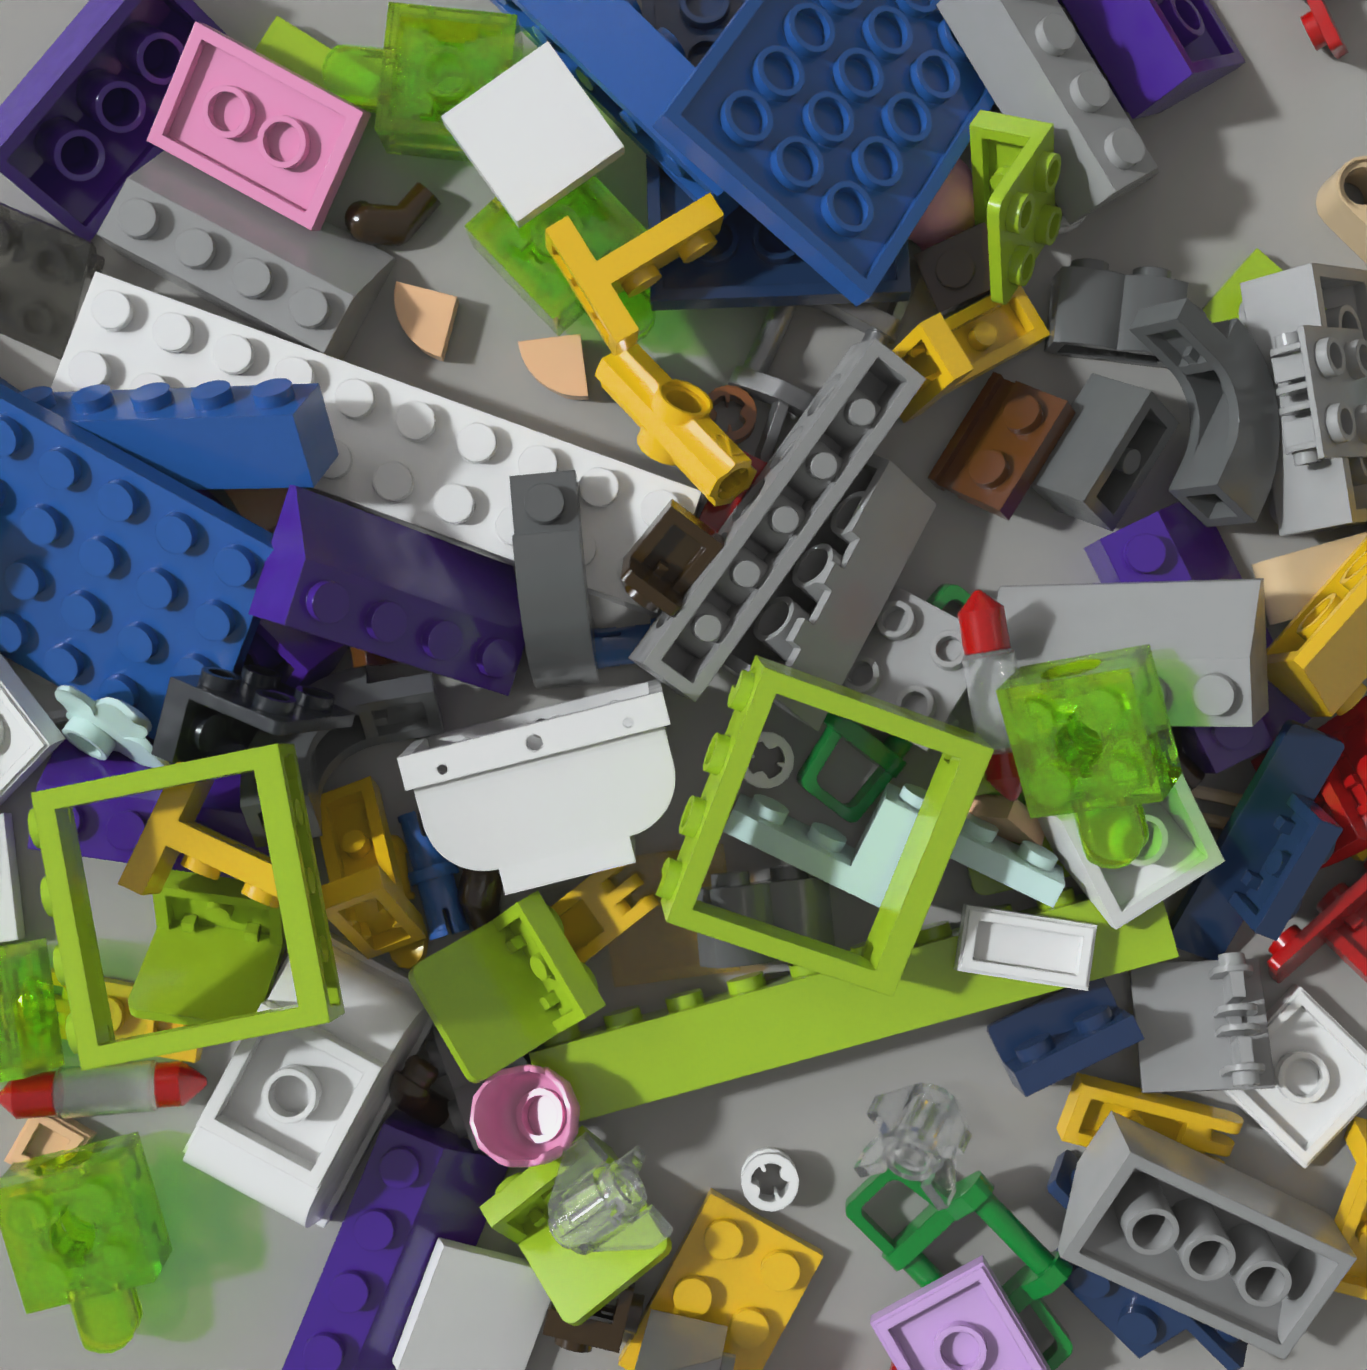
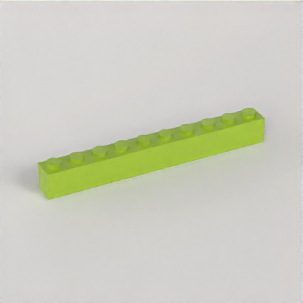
(810, 1014)

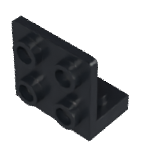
(225, 709)

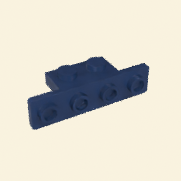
(1268, 847)
(1129, 1315)

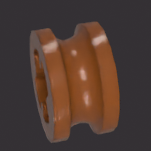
(747, 414)

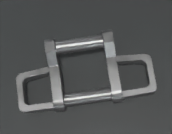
(784, 395)

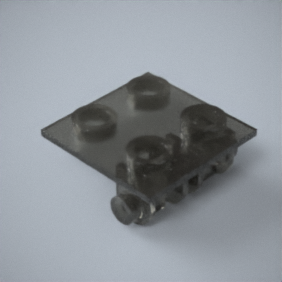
(41, 280)

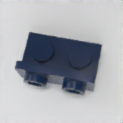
(1062, 1035)

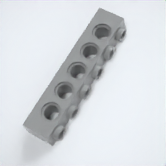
(780, 516)

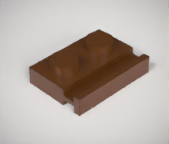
(1001, 445)

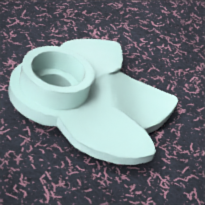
(106, 727)

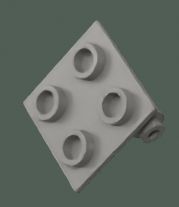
(1336, 385)
(912, 659)
(1202, 1025)

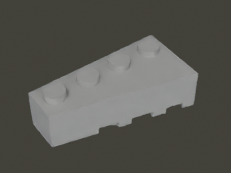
(839, 583)

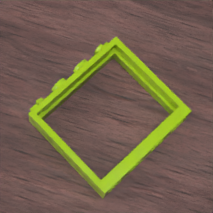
(919, 866)
(297, 887)

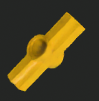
(676, 424)

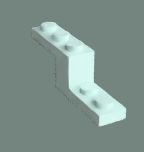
(871, 864)

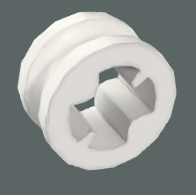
(759, 779)
(751, 1185)

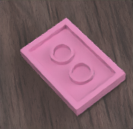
(258, 126)

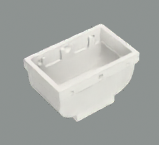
(550, 792)
(310, 1099)

